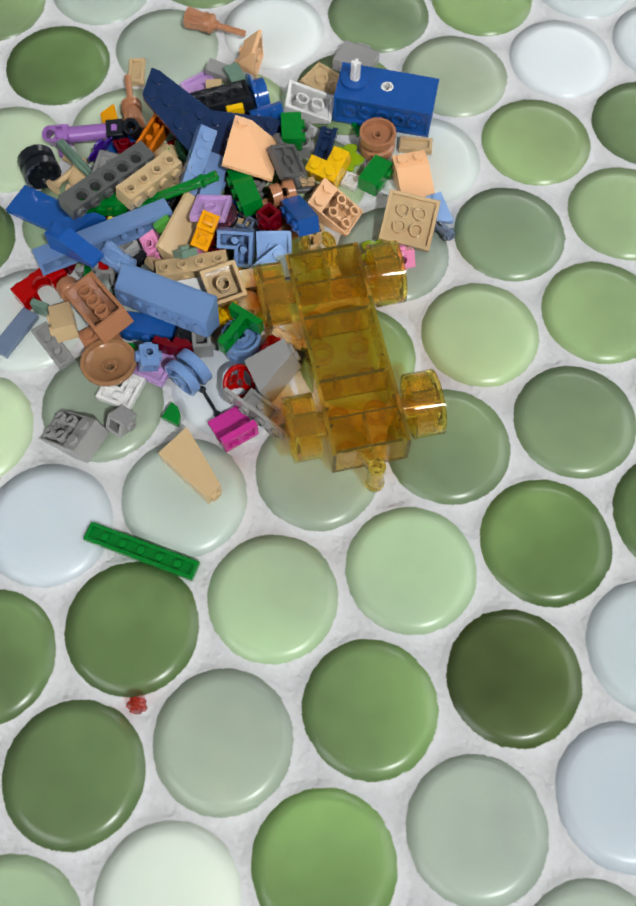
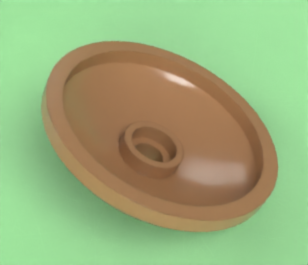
(101, 357)

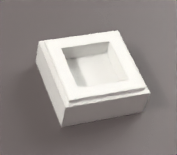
(350, 181)

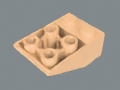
(334, 208)

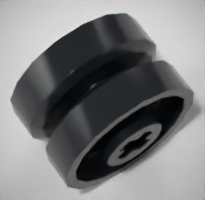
(38, 165)

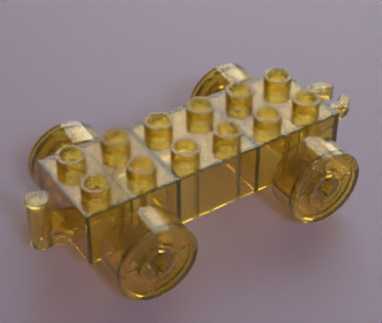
(348, 358)

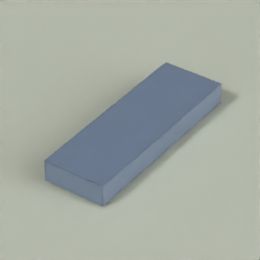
(17, 331)

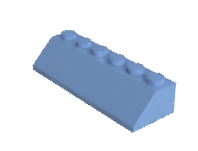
(167, 300)

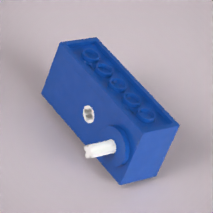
(383, 93)

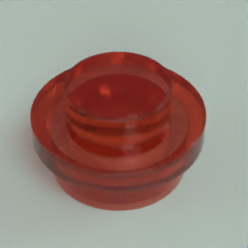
(136, 705)

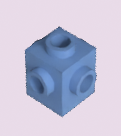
(148, 357)

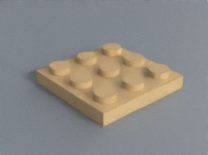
(409, 220)

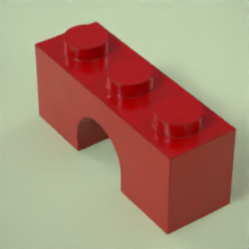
(28, 288)

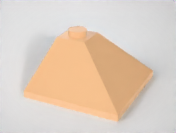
(248, 149)

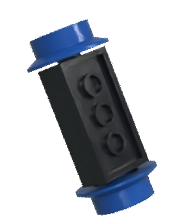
(249, 91)

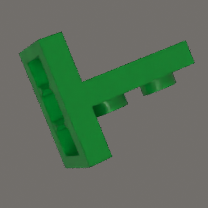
(242, 320)

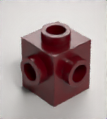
(269, 218)

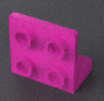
(233, 428)

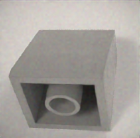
(274, 368)

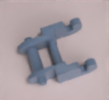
(253, 221)

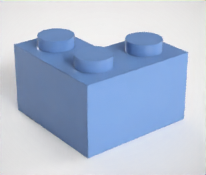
(240, 240)

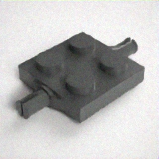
(287, 161)

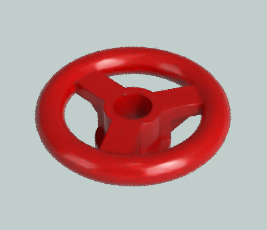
(230, 380)

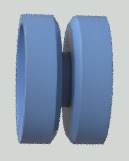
(245, 346)
(188, 372)

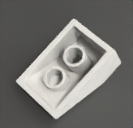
(312, 103)

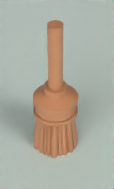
(207, 22)
(131, 105)

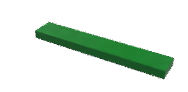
(141, 551)

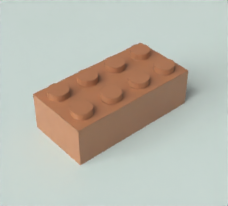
(98, 307)

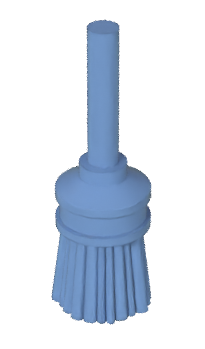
(115, 257)

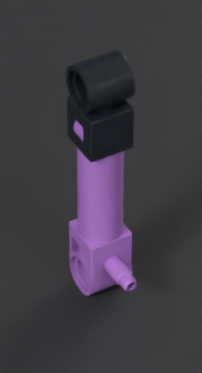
(84, 133)

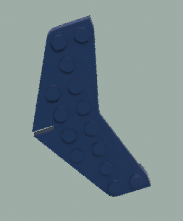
(183, 113)

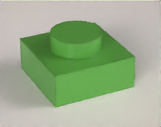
(161, 224)

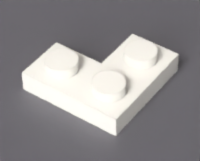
(124, 395)

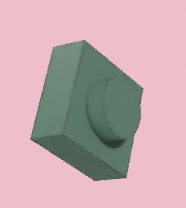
(185, 251)

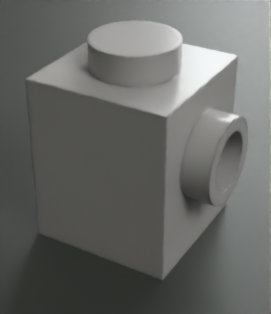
(203, 346)
(121, 421)

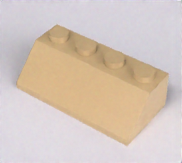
(179, 228)

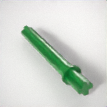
(182, 188)

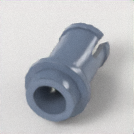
(445, 231)

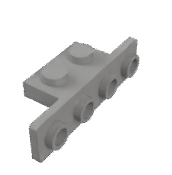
(258, 408)

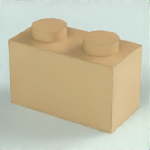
(62, 322)

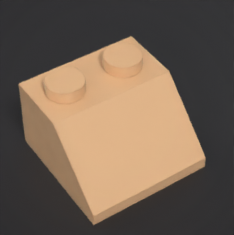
(251, 53)

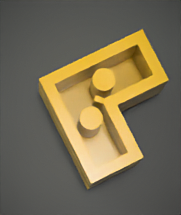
(332, 169)

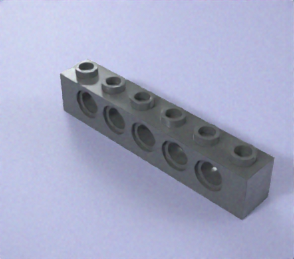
(97, 180)

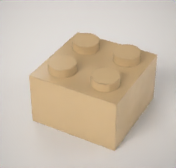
(224, 283)

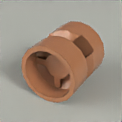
(276, 194)

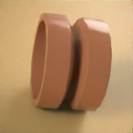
(377, 137)

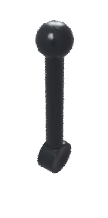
(203, 390)

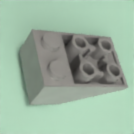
(75, 435)

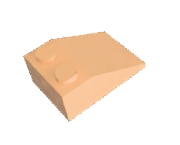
(413, 173)

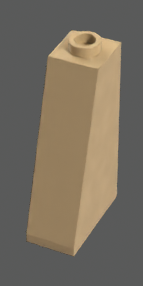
(189, 463)

